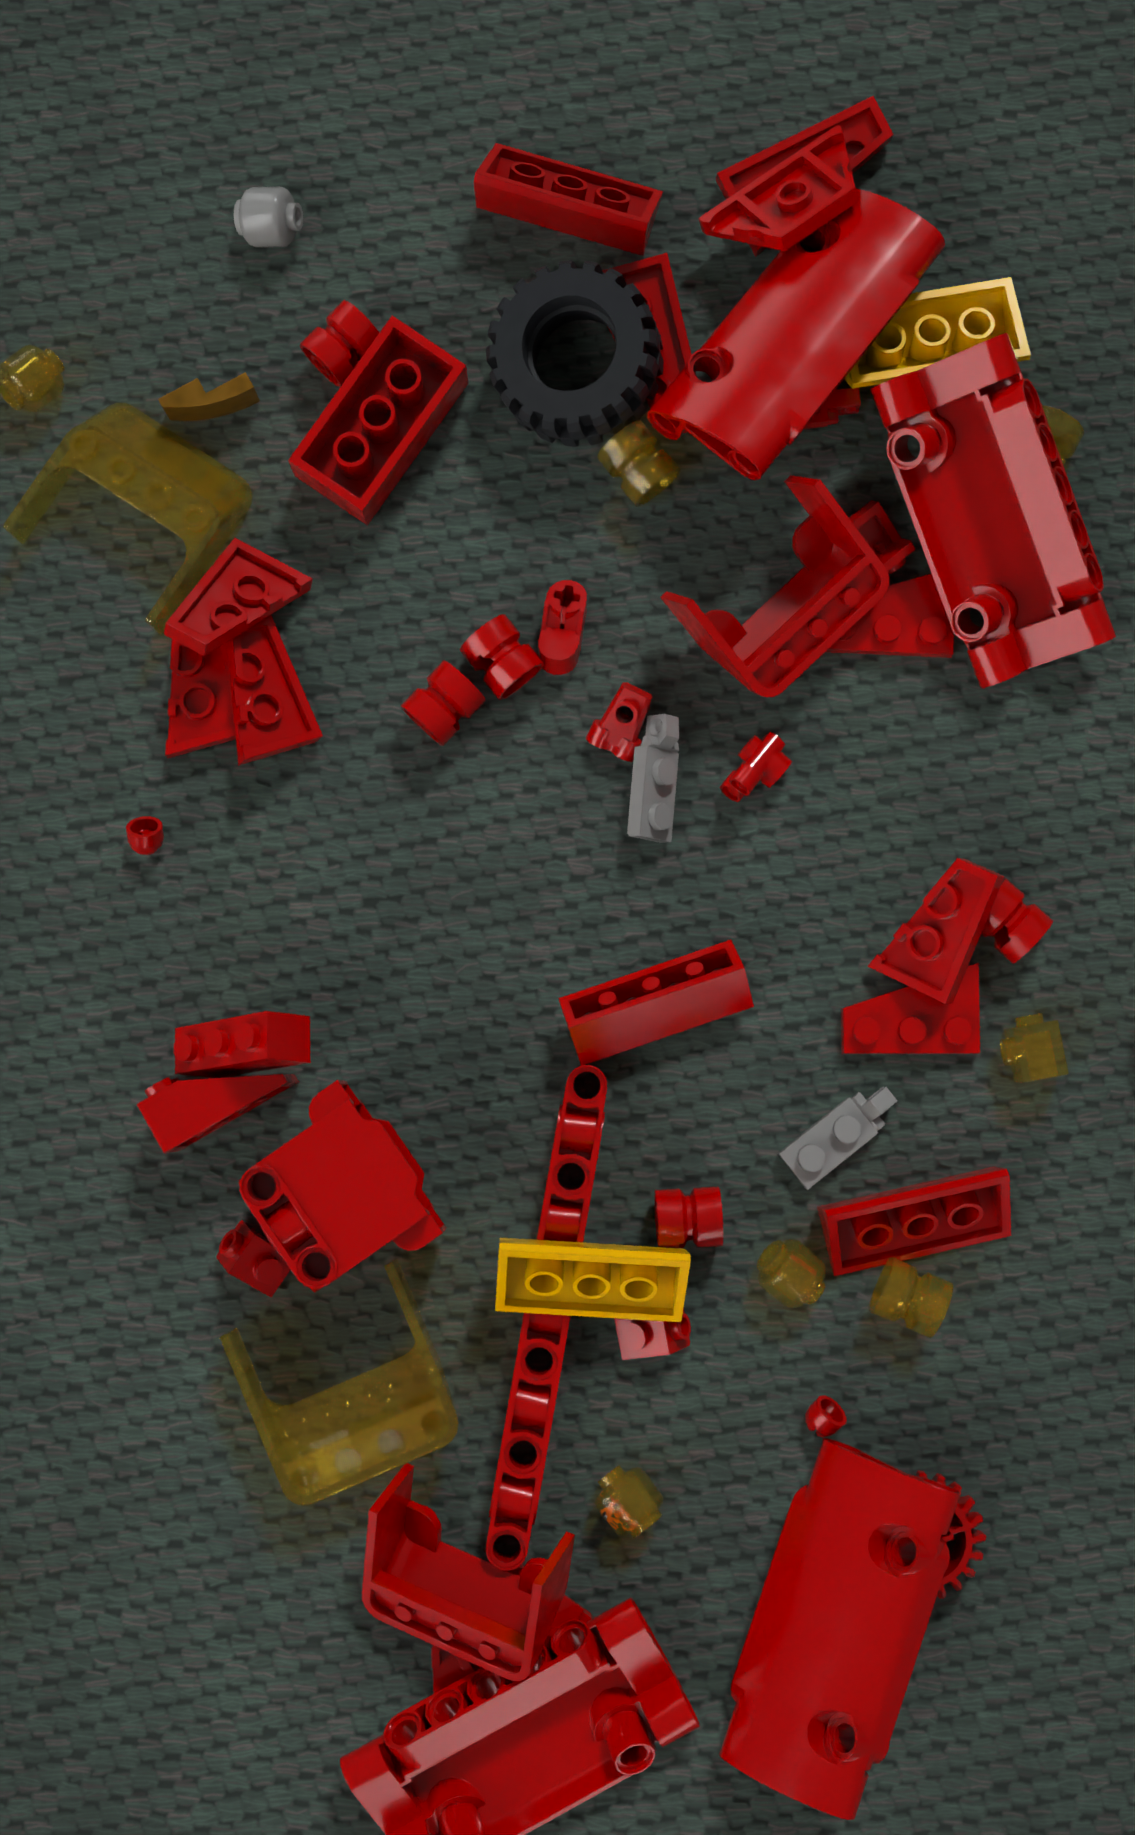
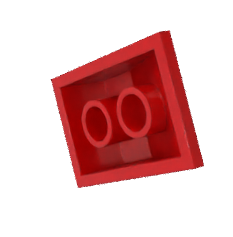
(191, 1109)

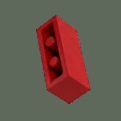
(242, 1044)

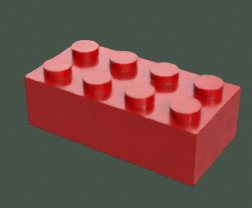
(379, 420)

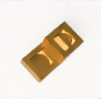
(194, 404)

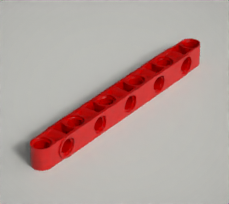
(532, 1390)

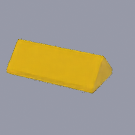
(940, 325)
(591, 1279)

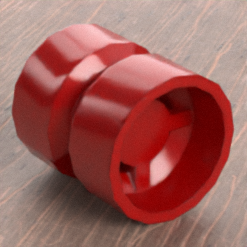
(341, 343)
(501, 656)
(443, 702)
(1015, 924)
(689, 1217)

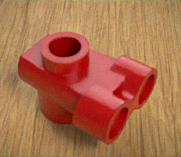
(618, 731)
(761, 762)

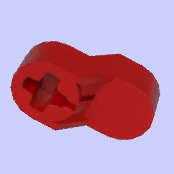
(565, 607)

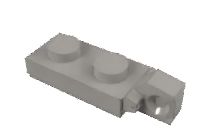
(655, 780)
(836, 1136)

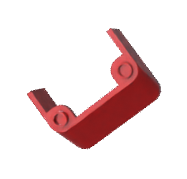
(808, 614)
(453, 1595)

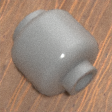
(268, 217)

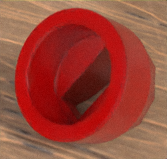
(145, 834)
(825, 1416)

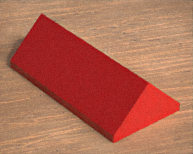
(566, 198)
(917, 1220)

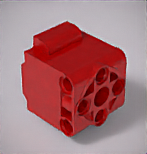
(339, 1191)

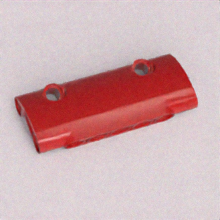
(798, 333)
(994, 510)
(838, 1628)
(522, 1752)

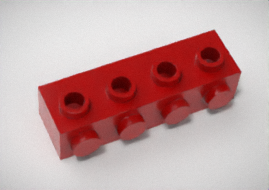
(656, 1005)

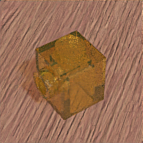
(1034, 1049)

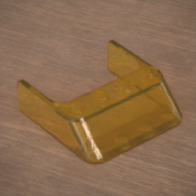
(155, 475)
(357, 1424)

